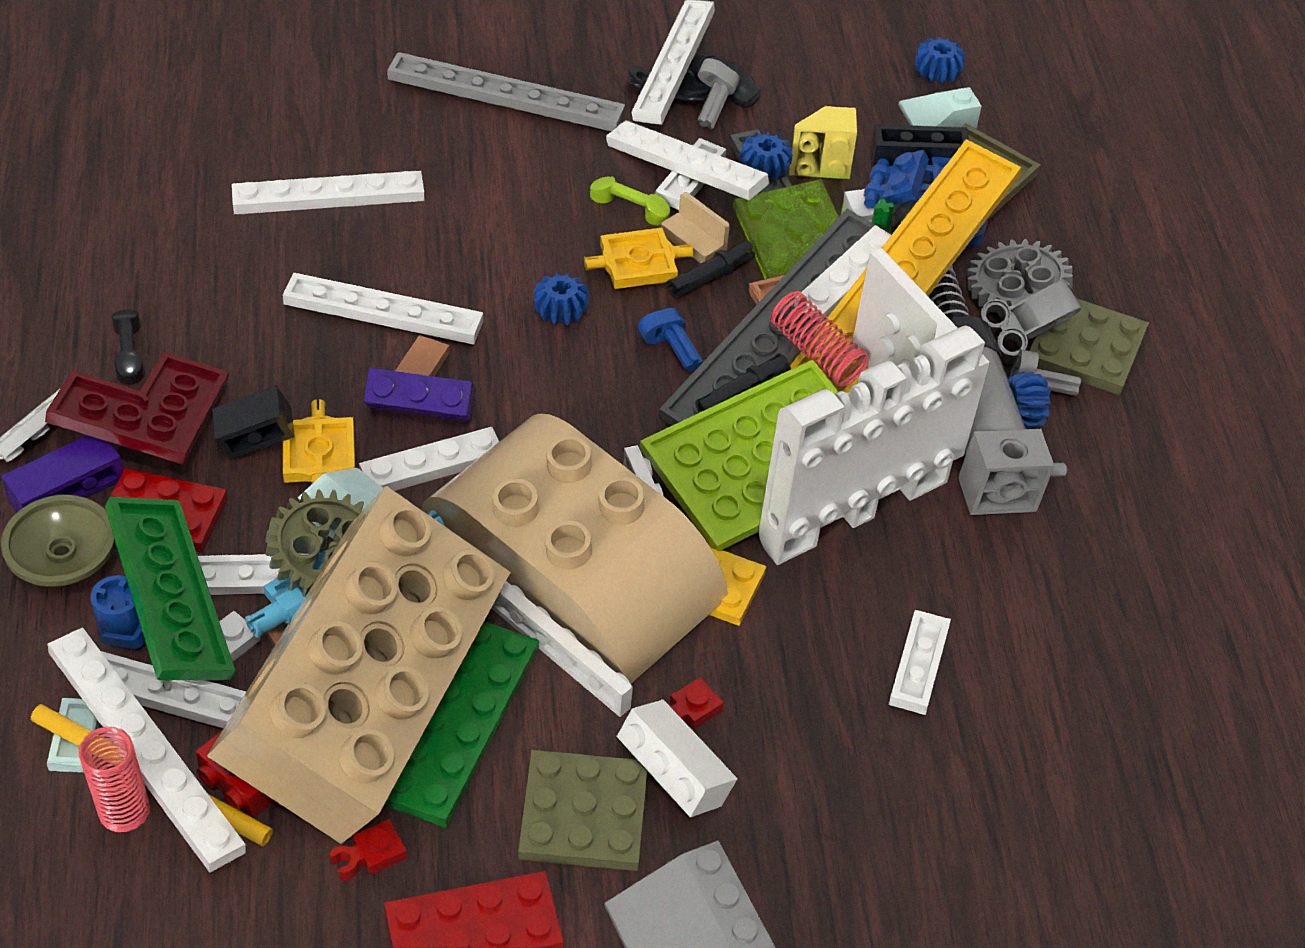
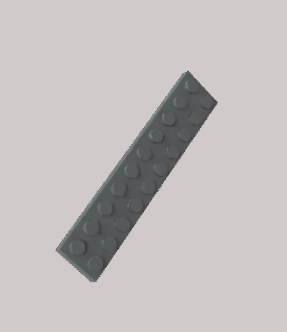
(755, 337)

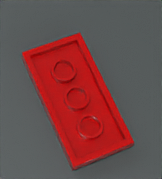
(483, 915)

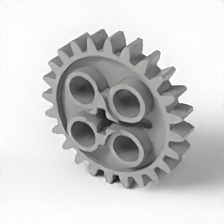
(1035, 268)

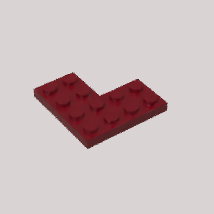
(156, 420)

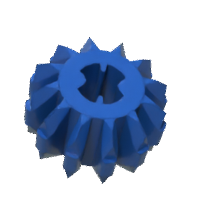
(940, 60)
(767, 154)
(561, 299)
(1031, 398)

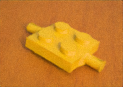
(638, 257)
(319, 446)

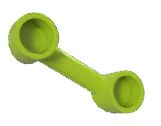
(656, 207)

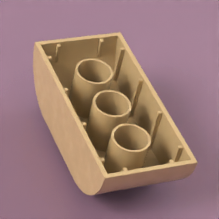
(585, 542)

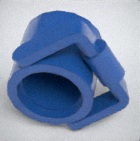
(116, 613)

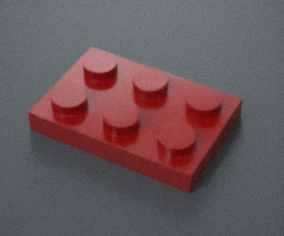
(199, 502)

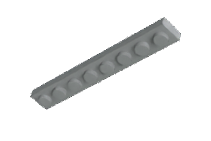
(506, 91)

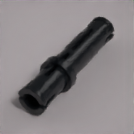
(721, 263)
(754, 376)

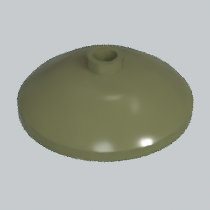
(57, 540)

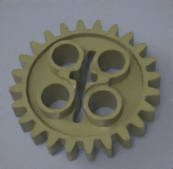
(294, 532)

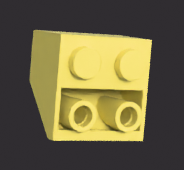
(825, 144)

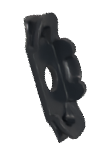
(747, 90)
(688, 91)

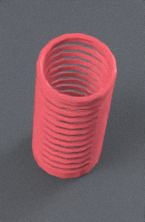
(843, 362)
(132, 774)

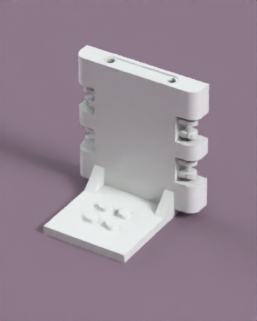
(890, 430)

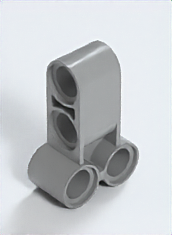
(1030, 316)

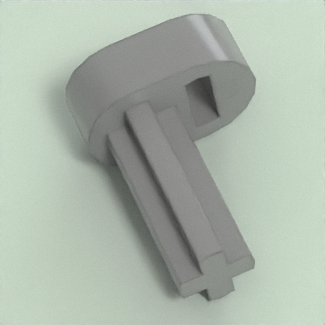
(723, 83)
(1028, 362)

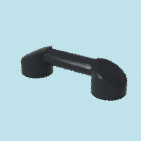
(128, 361)

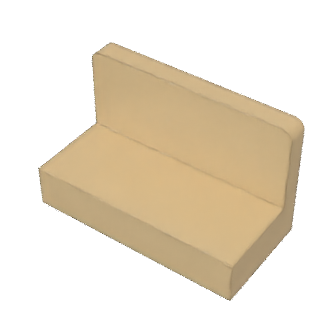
(697, 226)

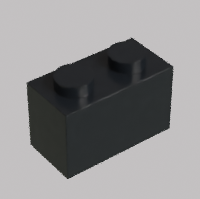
(253, 422)

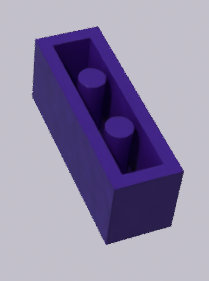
(420, 395)
(72, 470)

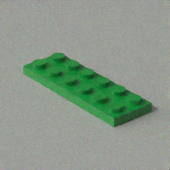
(169, 590)
(463, 725)

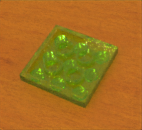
(785, 224)

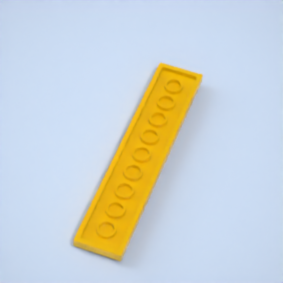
(932, 233)

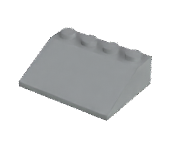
(689, 905)

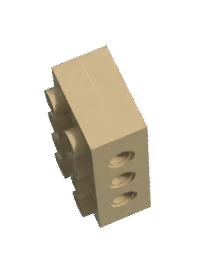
(361, 667)

